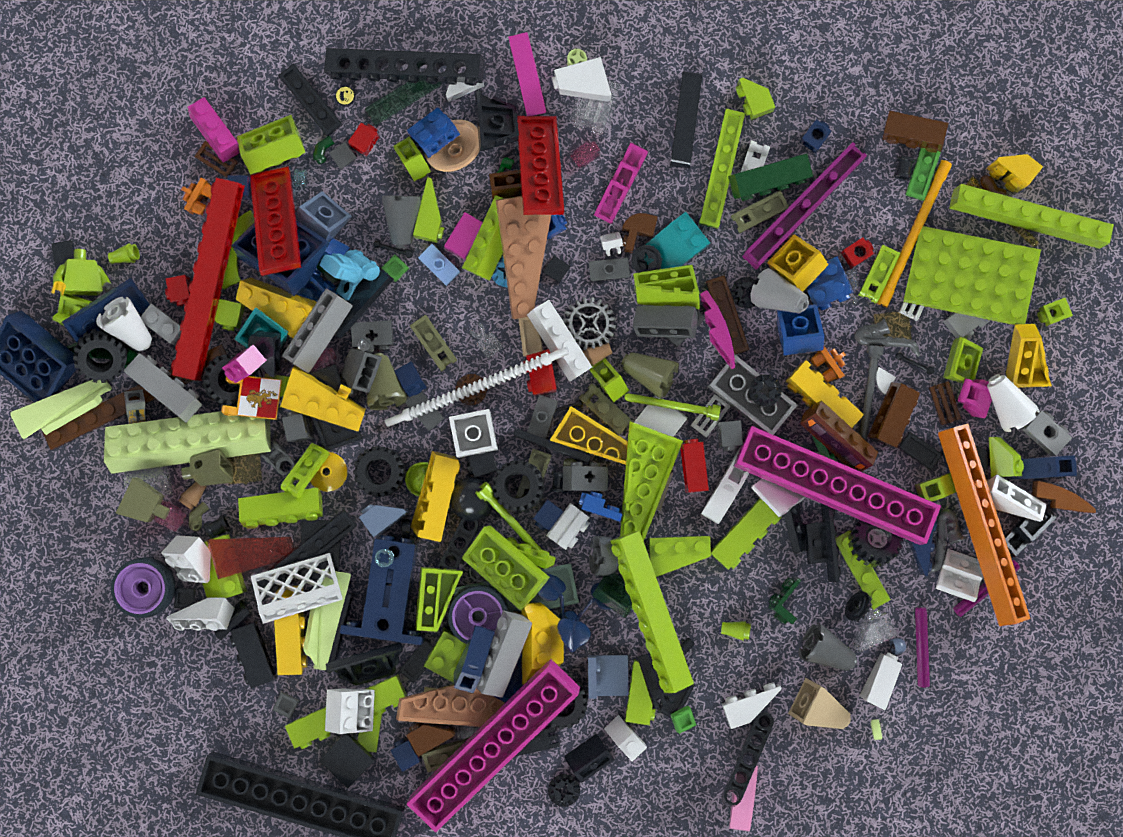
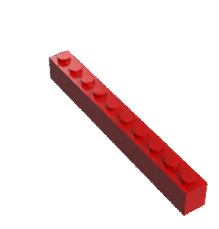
(208, 279)

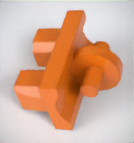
(194, 195)
(834, 371)

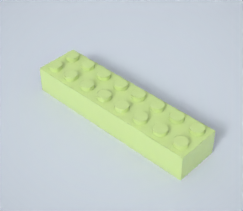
(175, 441)

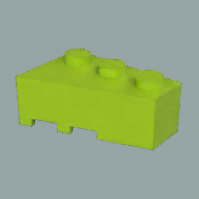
(667, 287)
(676, 552)
(434, 595)

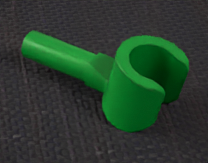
(506, 163)

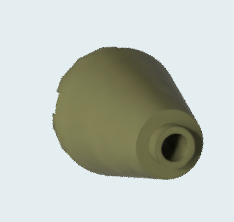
(651, 372)
(385, 387)

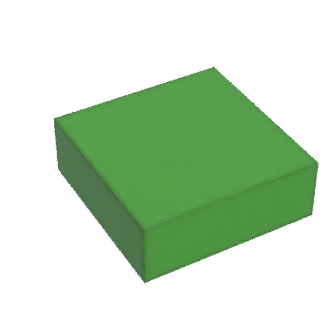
(395, 268)
(683, 719)

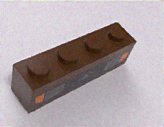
(838, 437)

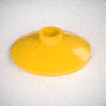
(337, 474)

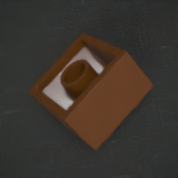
(428, 735)

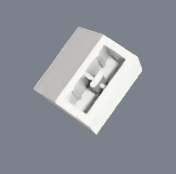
(189, 558)
(349, 710)

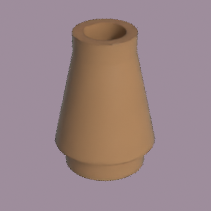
(598, 353)
(192, 495)

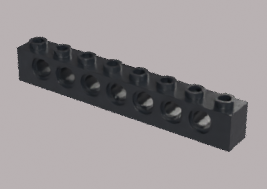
(337, 57)

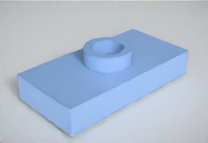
(439, 264)

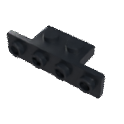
(821, 543)

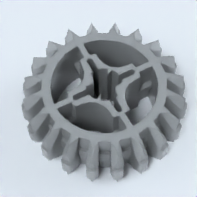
(596, 330)

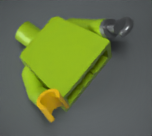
(80, 277)

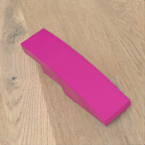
(527, 74)
(621, 183)
(719, 332)

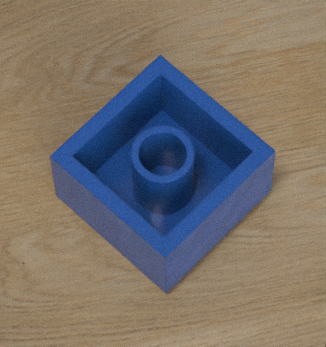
(800, 331)

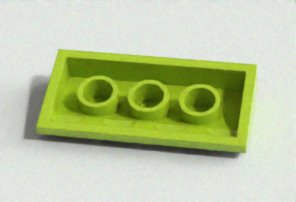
(505, 567)

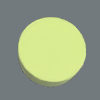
(876, 729)

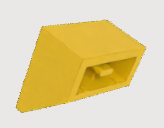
(1021, 171)

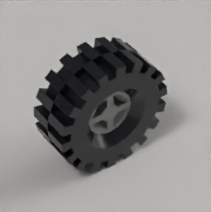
(882, 552)

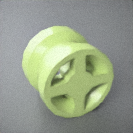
(577, 56)

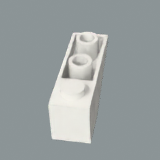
(206, 614)
(743, 711)

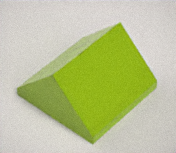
(963, 360)

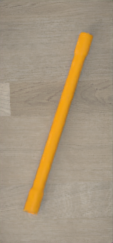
(939, 177)

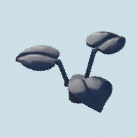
(569, 627)

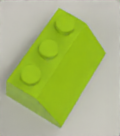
(270, 145)
(223, 587)

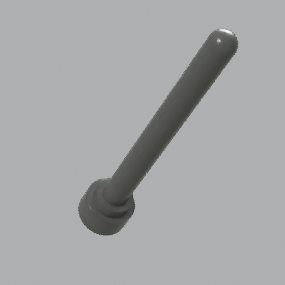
(875, 353)

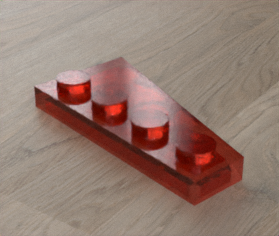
(244, 554)

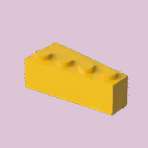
(276, 303)
(813, 389)
(315, 399)
(589, 436)
(435, 496)
(290, 641)

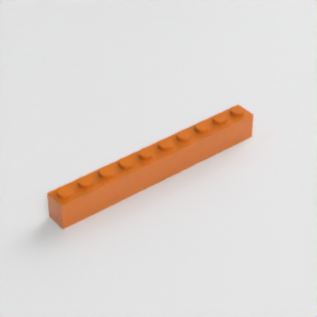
(984, 525)

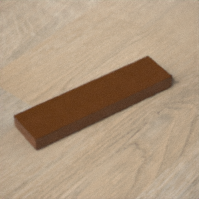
(721, 294)

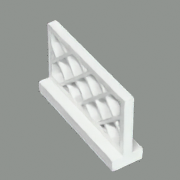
(303, 601)

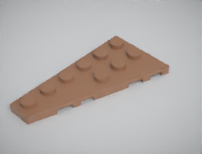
(523, 252)
(448, 706)

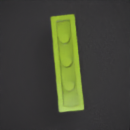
(864, 575)

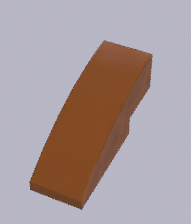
(1061, 497)

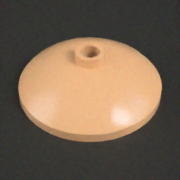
(465, 144)

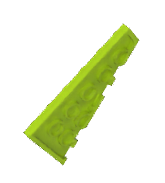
(646, 474)

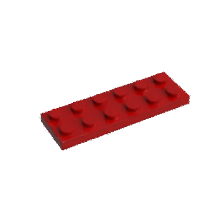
(540, 165)
(275, 221)

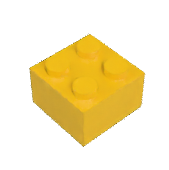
(798, 262)

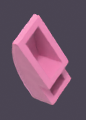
(742, 813)

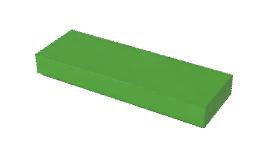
(922, 174)

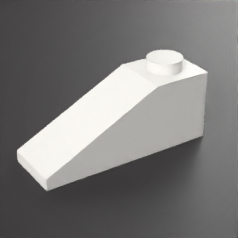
(1015, 500)

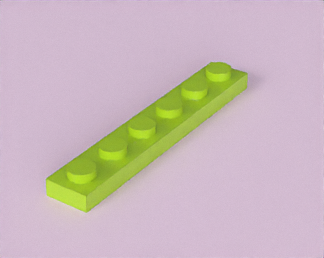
(722, 168)

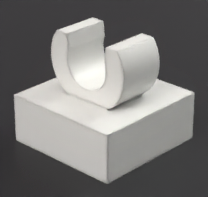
(610, 241)

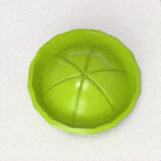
(415, 477)

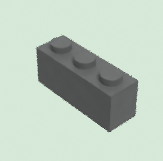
(665, 321)

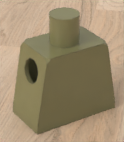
(209, 469)
(142, 502)

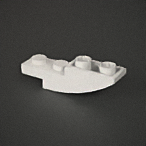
(725, 492)

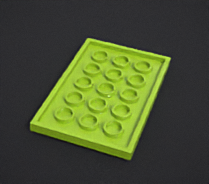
(972, 276)

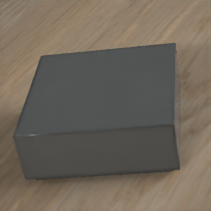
(342, 155)
(285, 705)

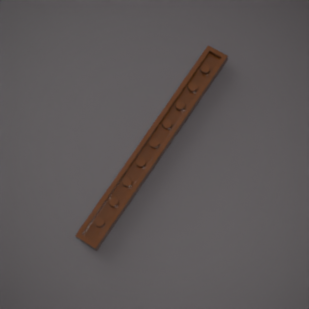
(109, 410)

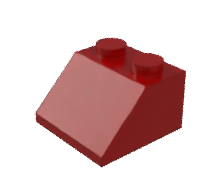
(541, 380)

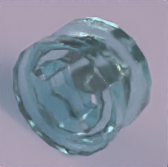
(300, 177)
(384, 564)

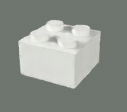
(473, 433)

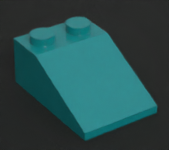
(678, 242)

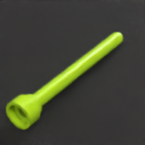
(711, 411)
(487, 494)

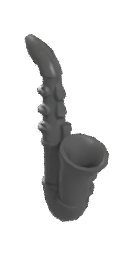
(874, 335)
(947, 528)

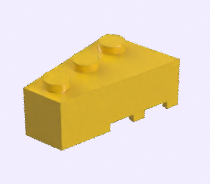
(1027, 358)

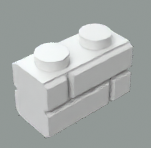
(568, 526)

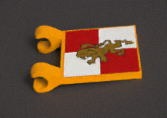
(256, 398)

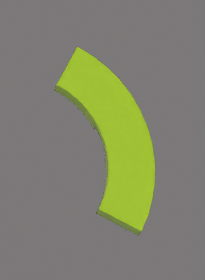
(232, 273)

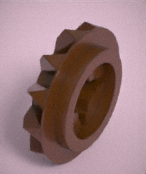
(472, 399)

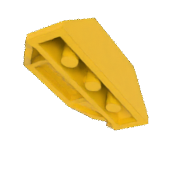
(542, 640)

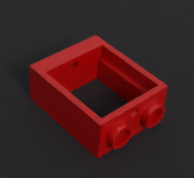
(694, 466)

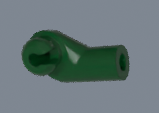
(320, 148)

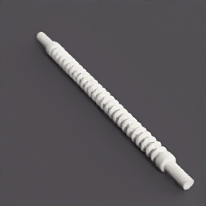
(545, 359)

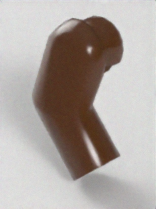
(989, 184)

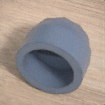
(899, 644)

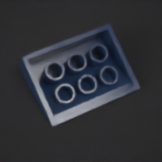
(311, 251)
(33, 357)

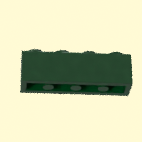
(770, 176)

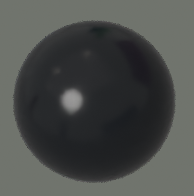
(465, 501)

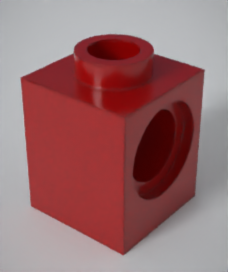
(364, 138)
(850, 257)

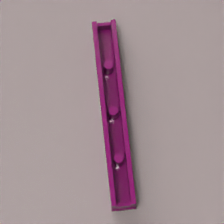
(804, 206)

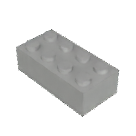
(733, 388)

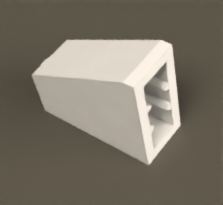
(583, 80)
(881, 680)

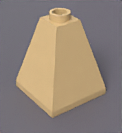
(818, 707)

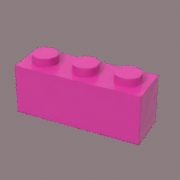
(213, 129)

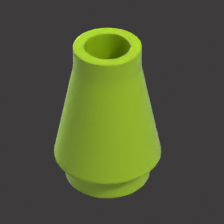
(125, 254)
(738, 630)

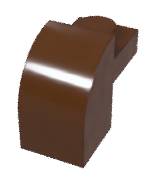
(638, 224)

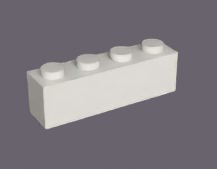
(556, 337)

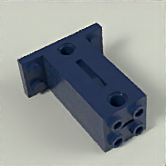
(389, 595)

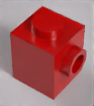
(178, 289)

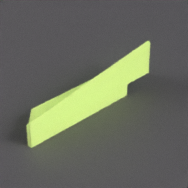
(59, 408)
(324, 623)

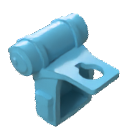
(350, 269)

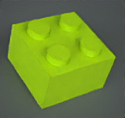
(445, 655)

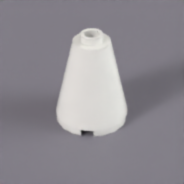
(125, 324)
(1010, 403)

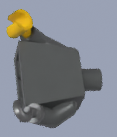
(359, 369)

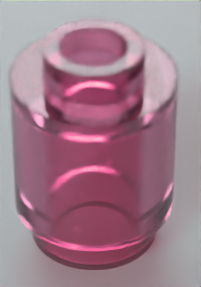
(585, 153)

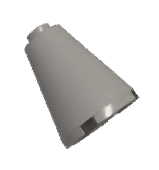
(778, 293)

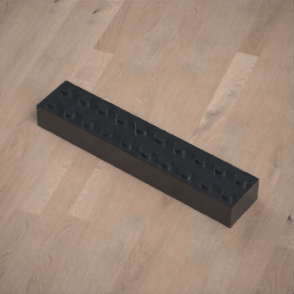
(296, 799)

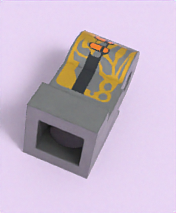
(135, 408)

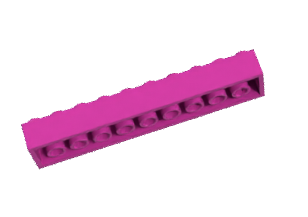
(837, 486)
(493, 745)

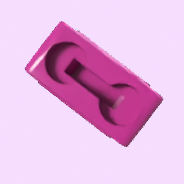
(975, 397)

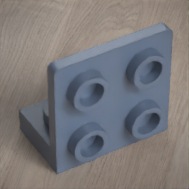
(607, 675)

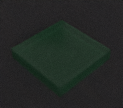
(613, 594)

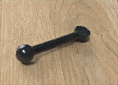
(409, 254)
(930, 370)
(579, 403)

